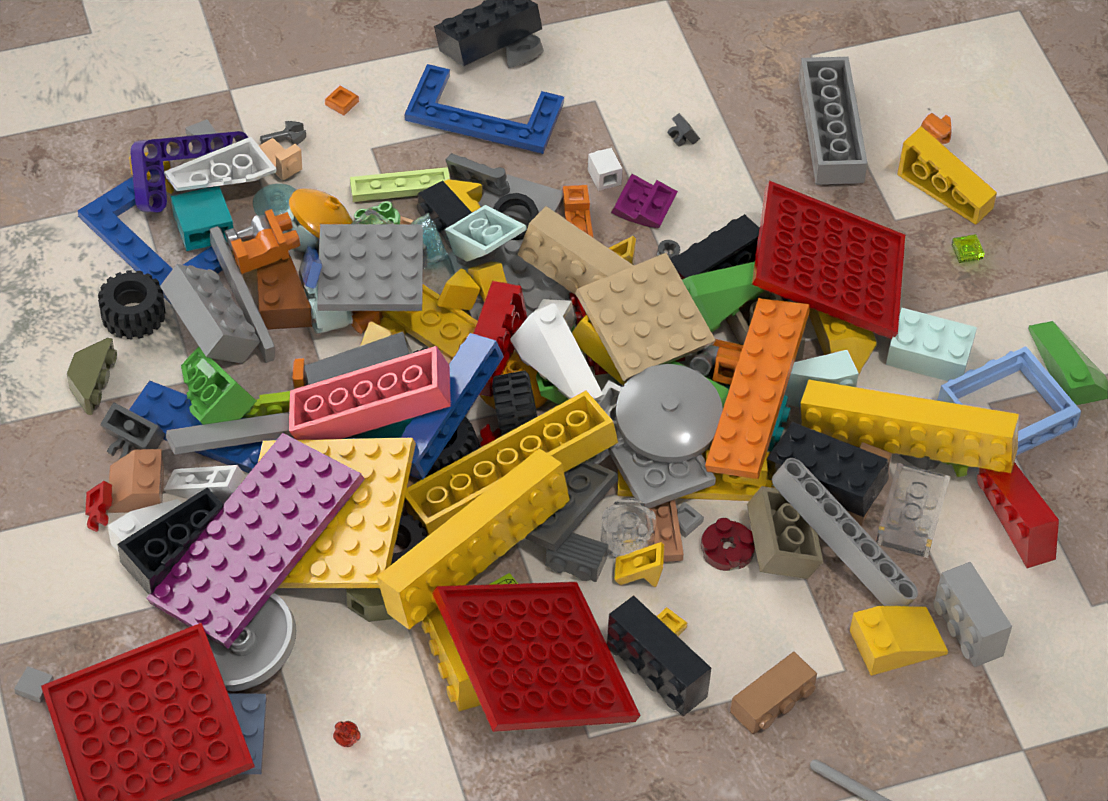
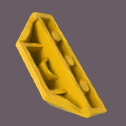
(840, 335)

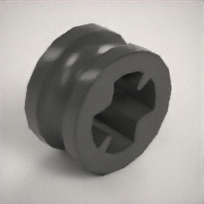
(668, 245)

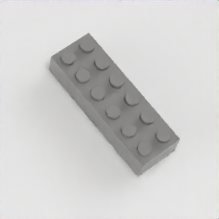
(832, 120)

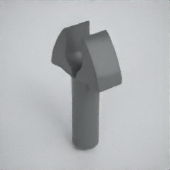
(293, 132)

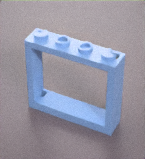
(1066, 411)

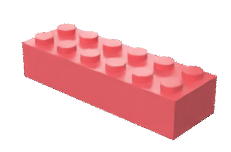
(371, 397)

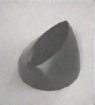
(523, 50)

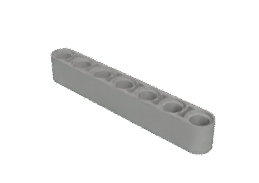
(844, 534)

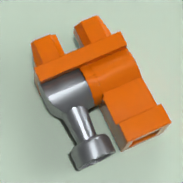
(265, 241)
(722, 357)

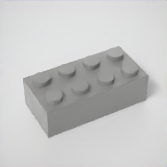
(210, 313)

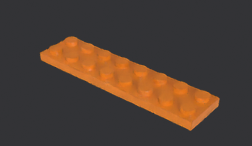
(757, 388)

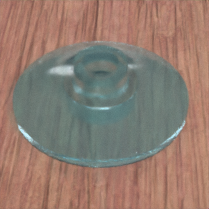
(272, 197)

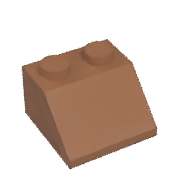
(137, 480)

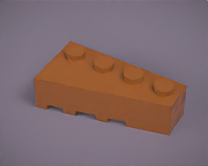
(282, 296)

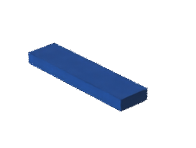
(311, 267)

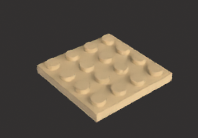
(645, 316)

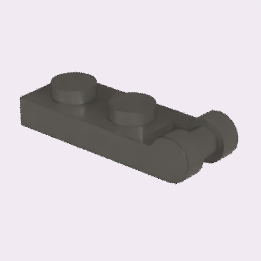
(469, 171)

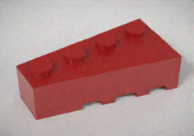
(499, 320)
(1022, 513)

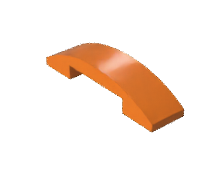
(578, 207)

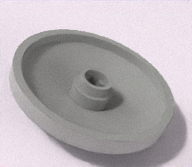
(668, 413)
(259, 648)

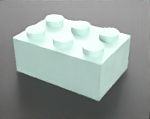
(931, 345)

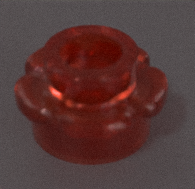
(346, 733)

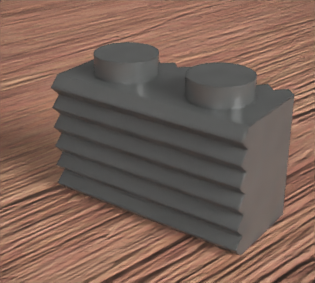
(579, 557)

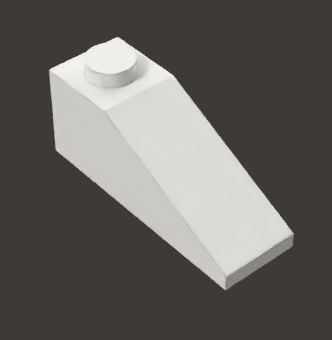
(219, 479)
(136, 520)

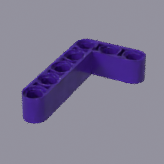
(157, 154)

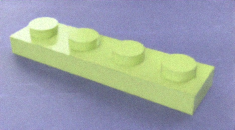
(395, 184)

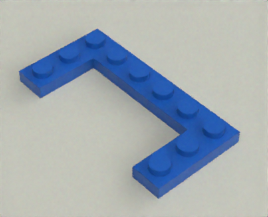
(427, 111)
(103, 220)

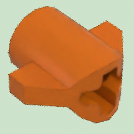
(938, 128)
(363, 318)

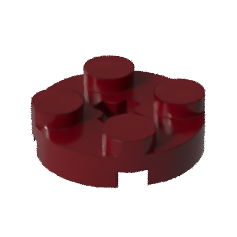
(727, 531)

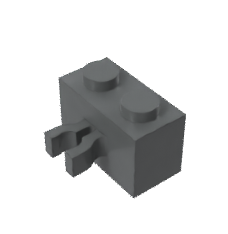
(131, 430)

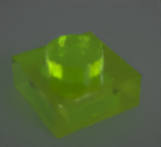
(967, 248)

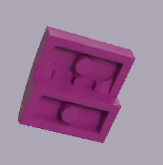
(644, 202)

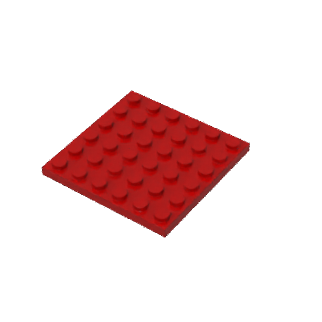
(830, 260)
(535, 655)
(148, 722)

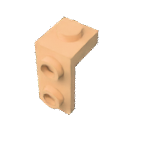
(286, 161)

